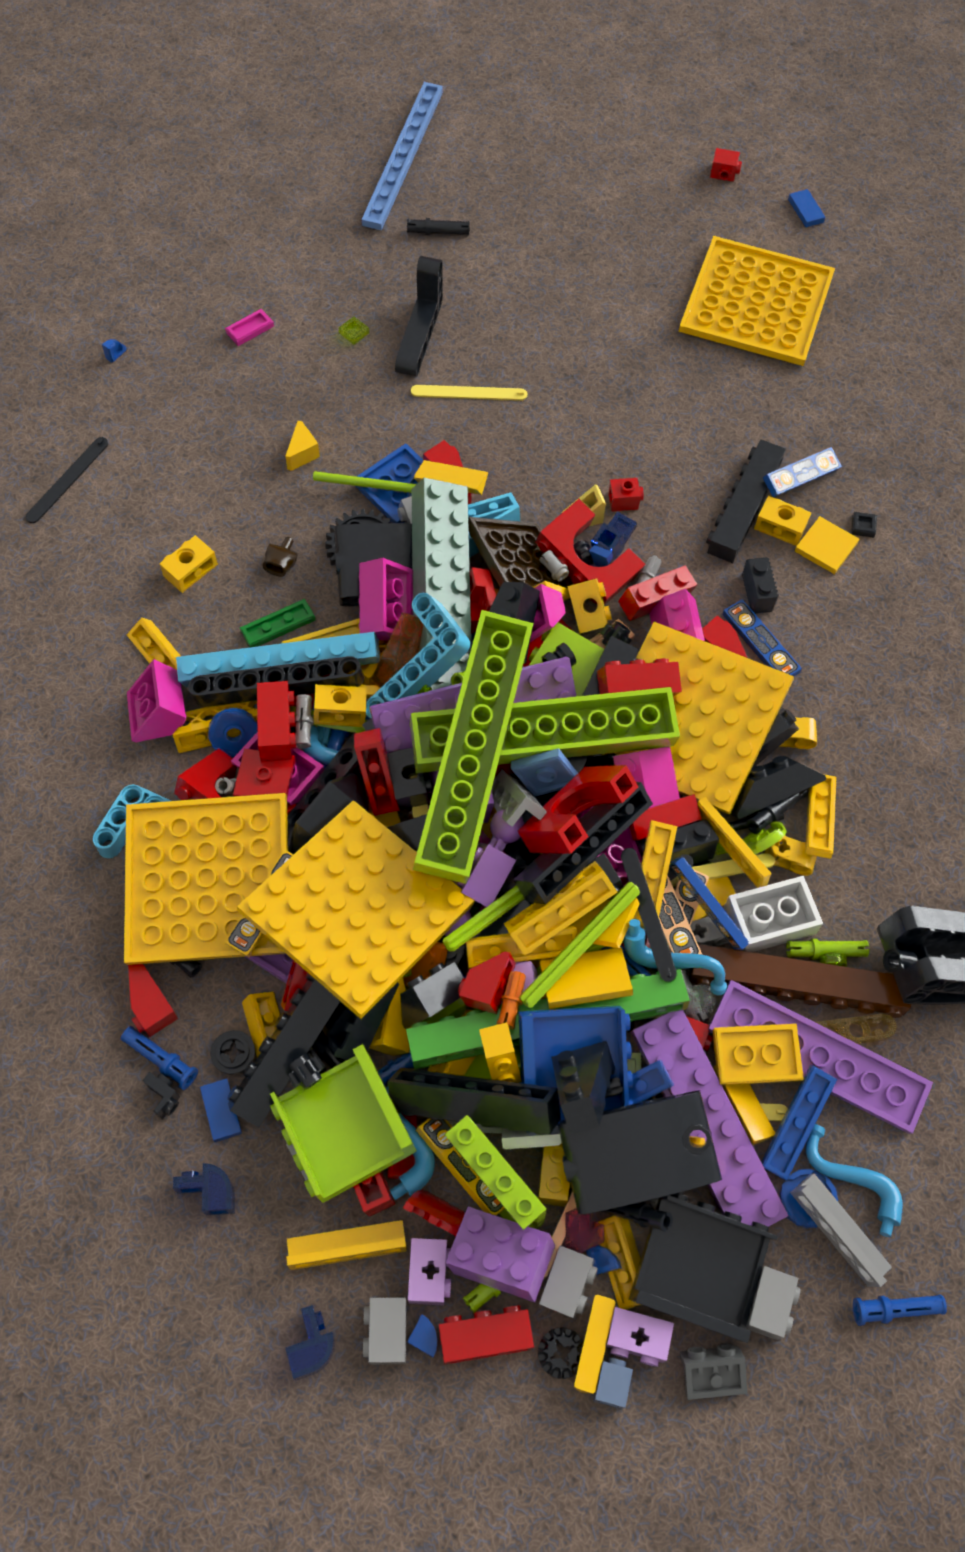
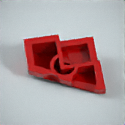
(481, 594)
(435, 1211)

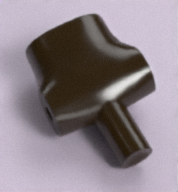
(279, 558)

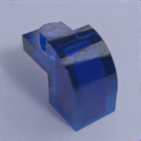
(615, 534)
(216, 1189)
(313, 1354)

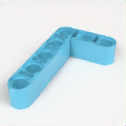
(423, 662)
(117, 833)

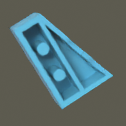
(499, 507)

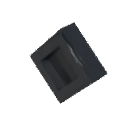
(864, 524)

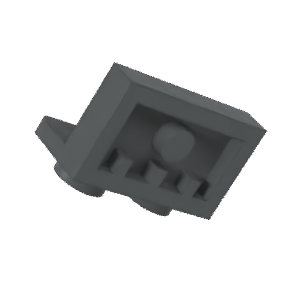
(714, 1371)

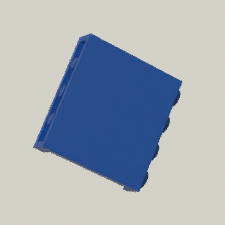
(558, 1030)

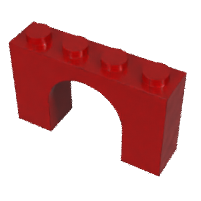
(559, 539)
(200, 779)
(560, 828)

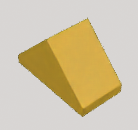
(302, 447)

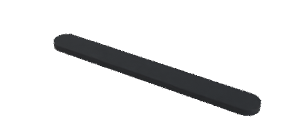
(66, 480)
(649, 916)

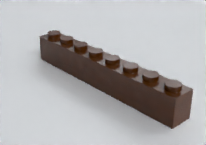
(806, 981)

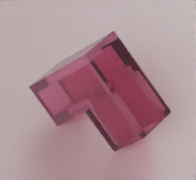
(582, 1231)

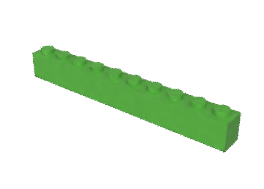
(461, 1039)

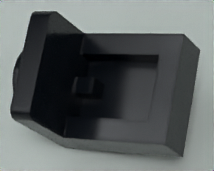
(162, 1086)

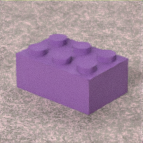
(501, 1254)

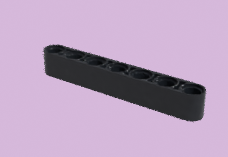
(242, 679)

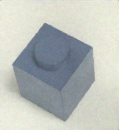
(613, 1383)

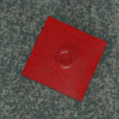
(263, 777)

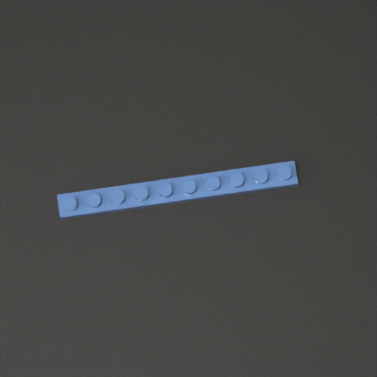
(402, 156)

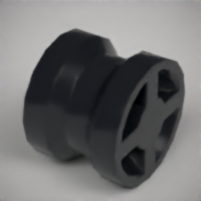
(582, 550)

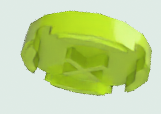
(766, 838)

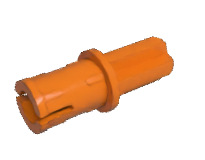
(511, 999)

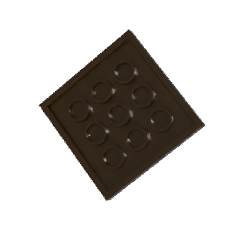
(512, 551)

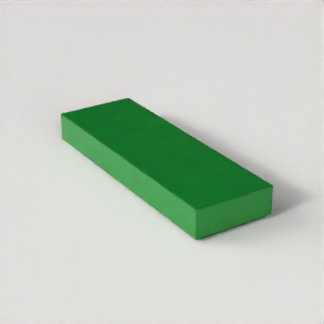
(277, 624)

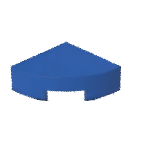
(113, 349)
(601, 556)
(604, 1259)
(424, 1337)

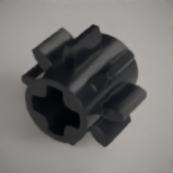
(616, 630)
(305, 1072)

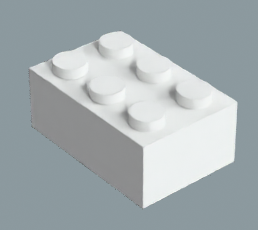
(774, 914)

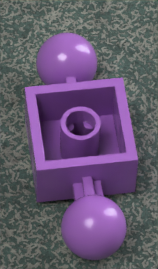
(489, 866)

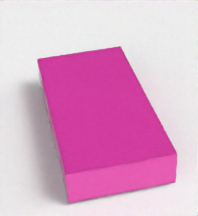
(249, 327)

